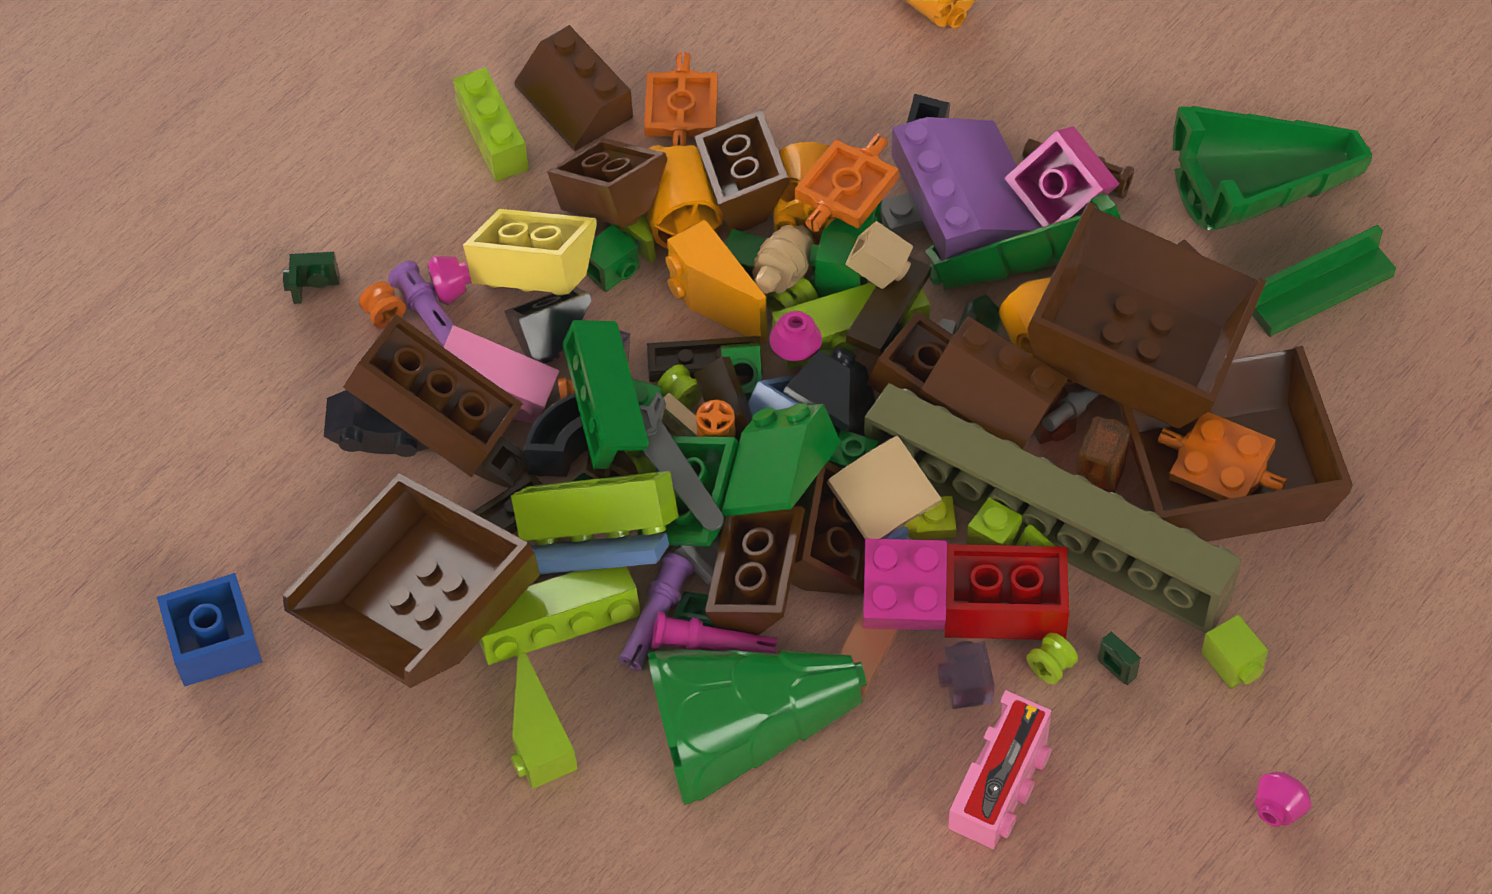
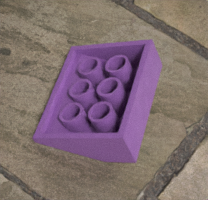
(959, 182)

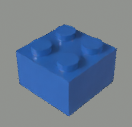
(209, 629)

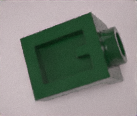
(312, 270)

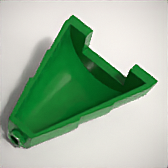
(1256, 163)
(1011, 256)
(745, 708)

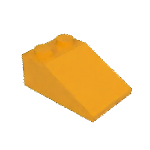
(715, 282)

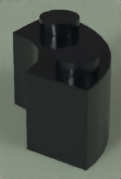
(364, 429)
(556, 439)

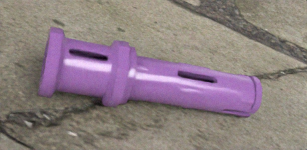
(421, 298)
(662, 596)

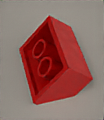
(1006, 592)

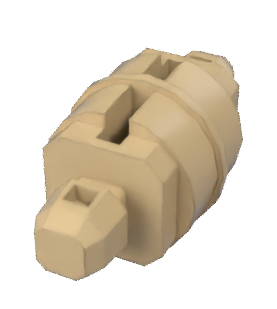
(783, 259)

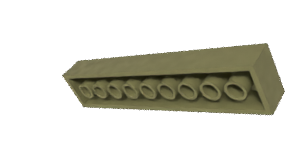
(1099, 528)

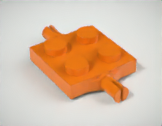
(680, 102)
(847, 183)
(1222, 459)

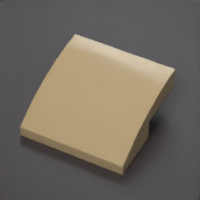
(884, 490)

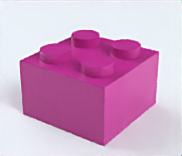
(1060, 177)
(905, 584)

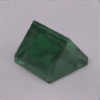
(983, 311)

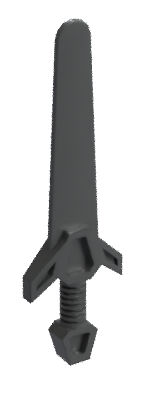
(668, 457)

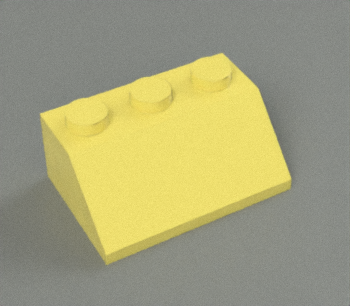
(531, 251)

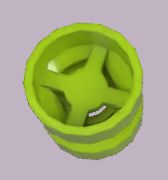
(798, 294)

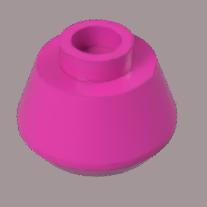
(448, 278)
(795, 336)
(1281, 799)

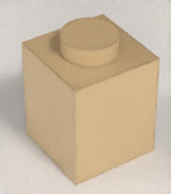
(880, 255)

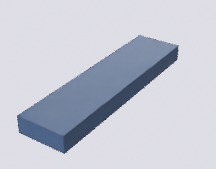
(600, 553)

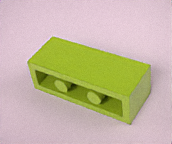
(491, 124)

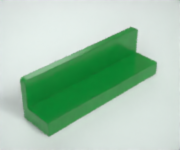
(1323, 281)
(604, 390)

